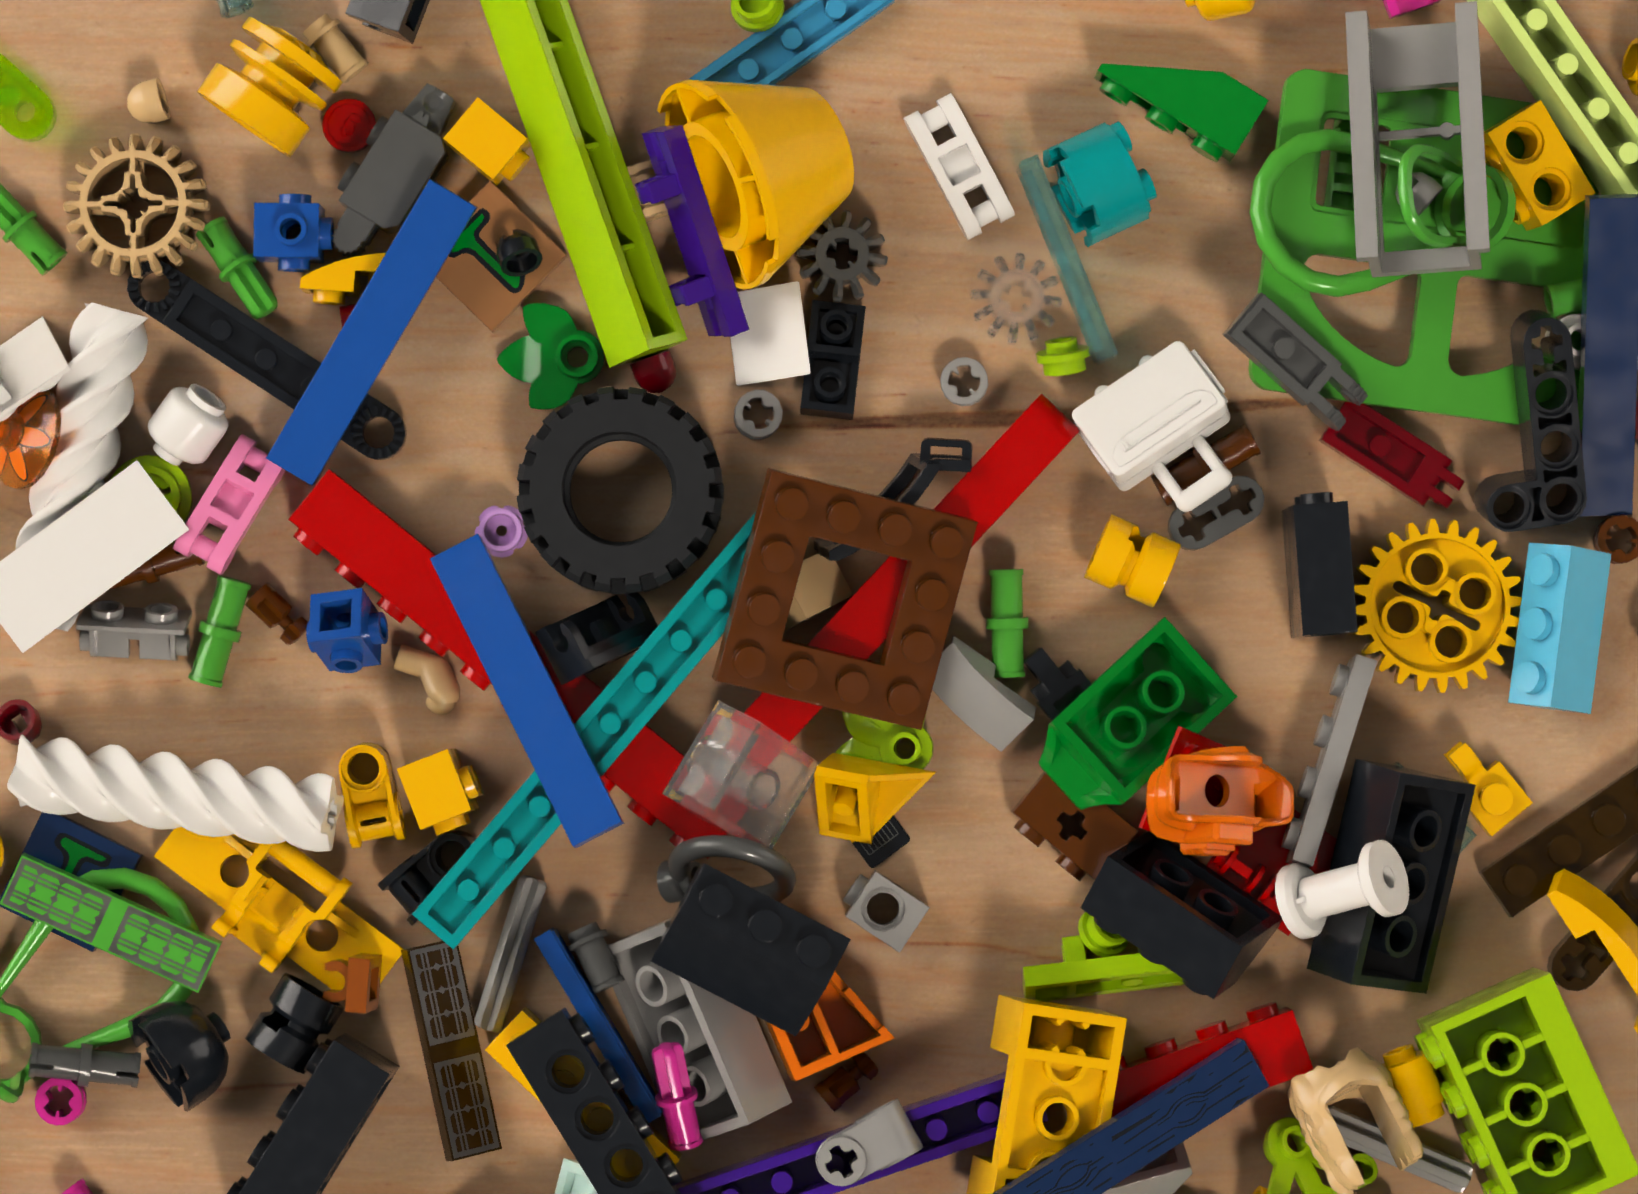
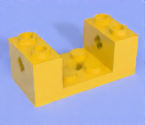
(1053, 1058)

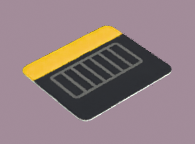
(884, 843)

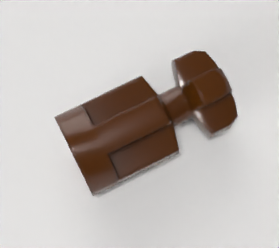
(274, 611)
(844, 1082)

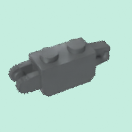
(394, 172)

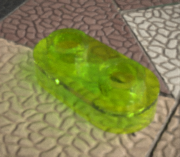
(16, 91)

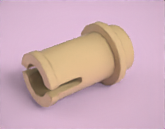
(335, 48)

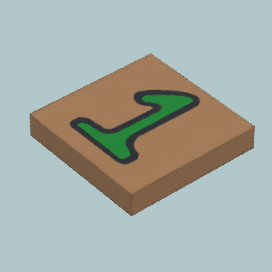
(473, 266)

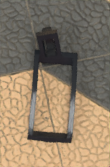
(929, 466)

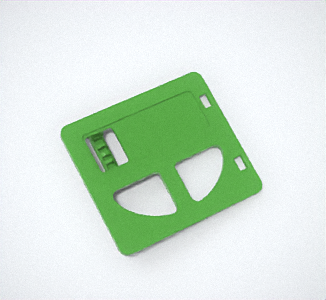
(1307, 229)

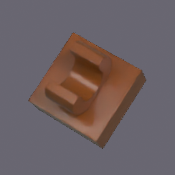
(362, 982)

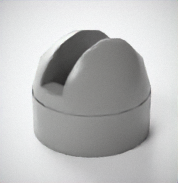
(1424, 191)

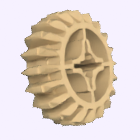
(136, 183)

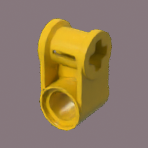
(370, 799)

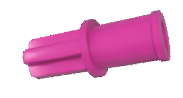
(676, 1096)

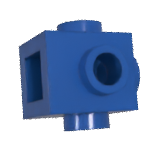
(276, 221)
(346, 630)

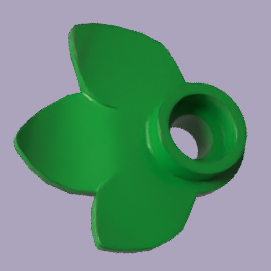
(544, 354)

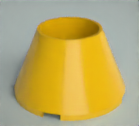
(767, 164)

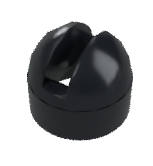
(518, 253)

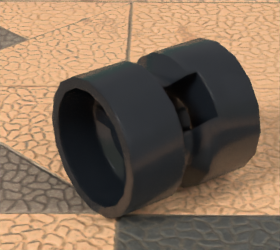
(294, 1023)

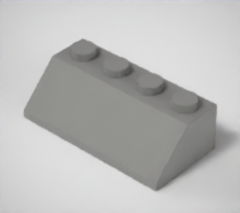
(720, 1041)

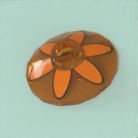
(29, 440)

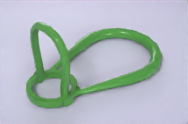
(115, 878)

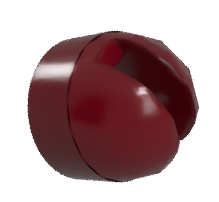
(655, 373)
(9, 729)

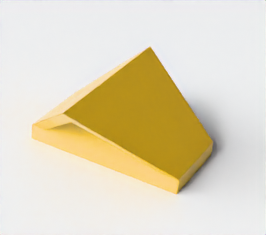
(862, 794)

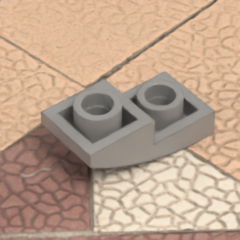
(983, 703)

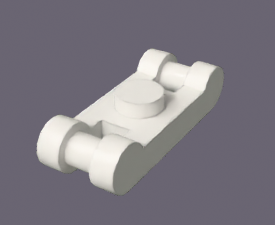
(959, 166)

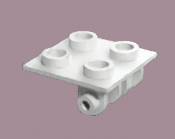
(29, 365)

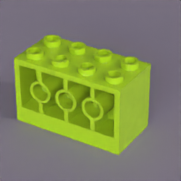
(1546, 1063)

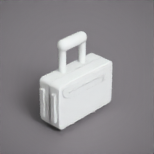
(1156, 417)

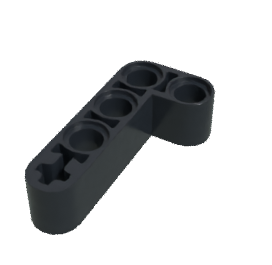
(1535, 422)

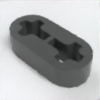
(1222, 524)

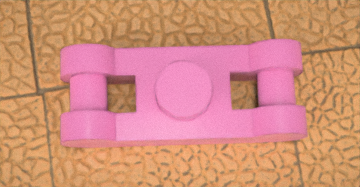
(230, 505)

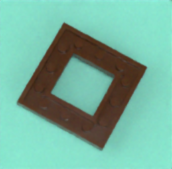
(786, 517)

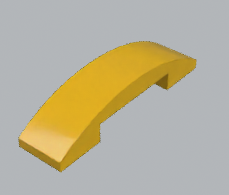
(1589, 909)

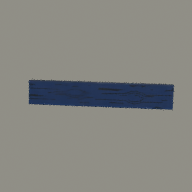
(1148, 1126)

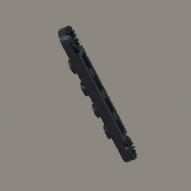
(253, 351)

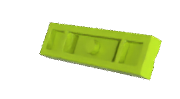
(1094, 976)

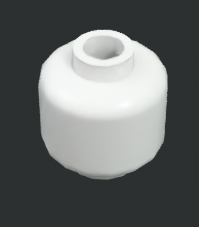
(188, 425)

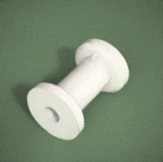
(1374, 881)

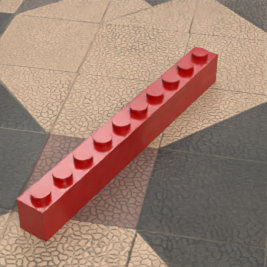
(399, 568)

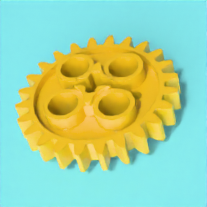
(1456, 562)

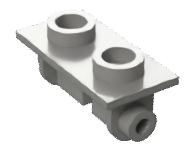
(158, 627)

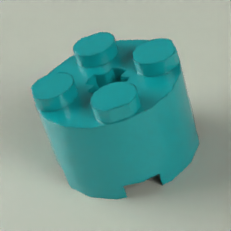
(1099, 182)

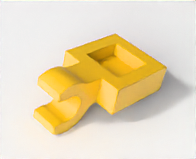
(1496, 793)

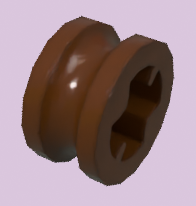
(1619, 523)

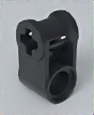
(421, 873)

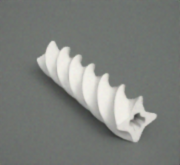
(92, 403)
(170, 795)

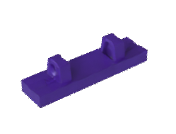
(695, 230)

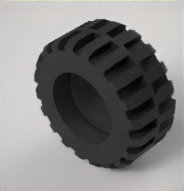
(606, 418)

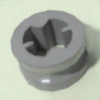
(951, 391)
(747, 427)

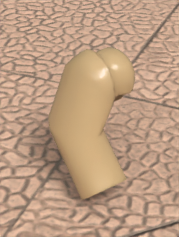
(436, 677)

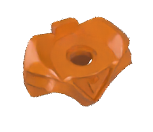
(1251, 800)

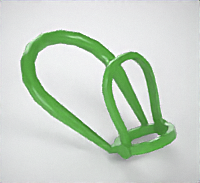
(1406, 162)

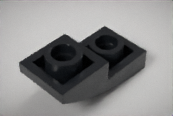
(833, 360)

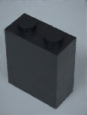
(1319, 566)

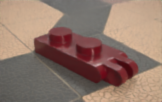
(1392, 455)

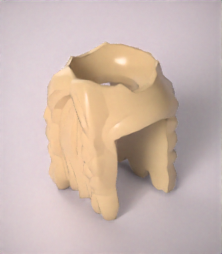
(1351, 1078)

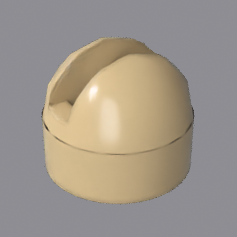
(148, 102)

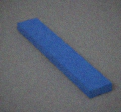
(371, 332)
(526, 691)

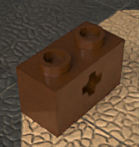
(1079, 856)

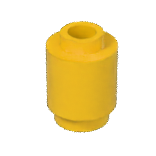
(1416, 1083)

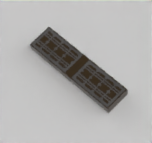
(451, 1050)

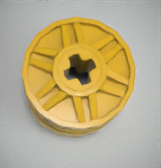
(270, 85)

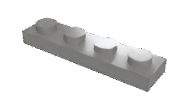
(1335, 739)

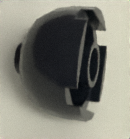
(183, 1050)

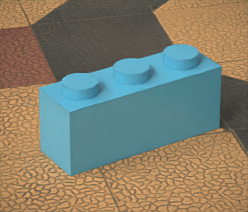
(1559, 627)

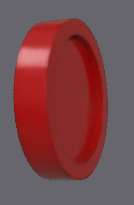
(348, 125)

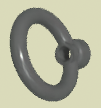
(678, 871)

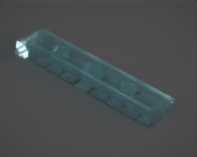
(1066, 260)

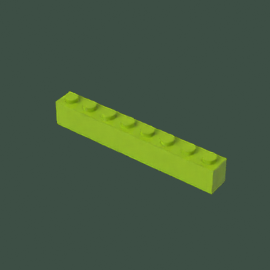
(585, 178)

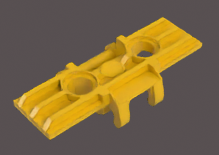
(268, 913)

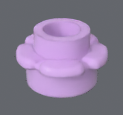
(515, 536)

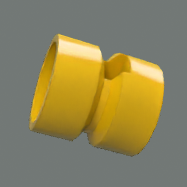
(1132, 560)

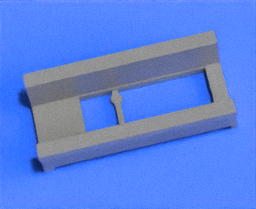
(1416, 60)

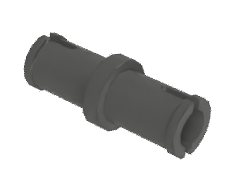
(84, 1065)

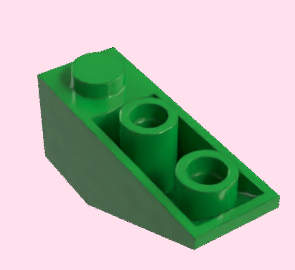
(1196, 102)

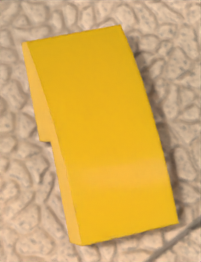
(339, 279)

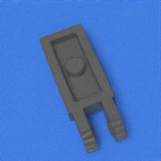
(1292, 358)

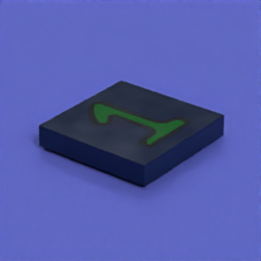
(77, 851)

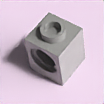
(909, 914)

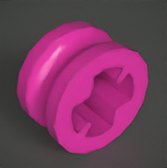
(44, 1098)

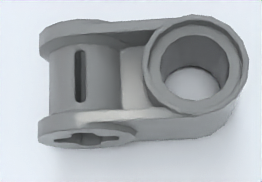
(878, 1142)

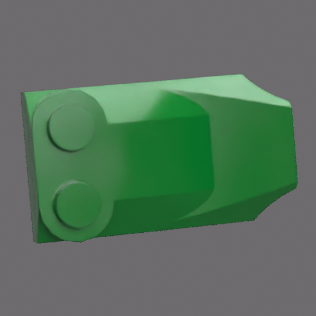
(1127, 718)

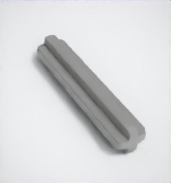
(510, 953)
(1433, 1166)

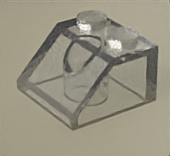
(742, 777)

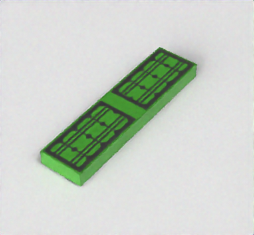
(110, 922)

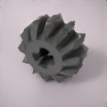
(857, 246)

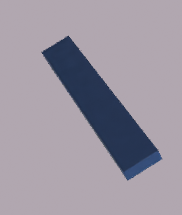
(1609, 352)

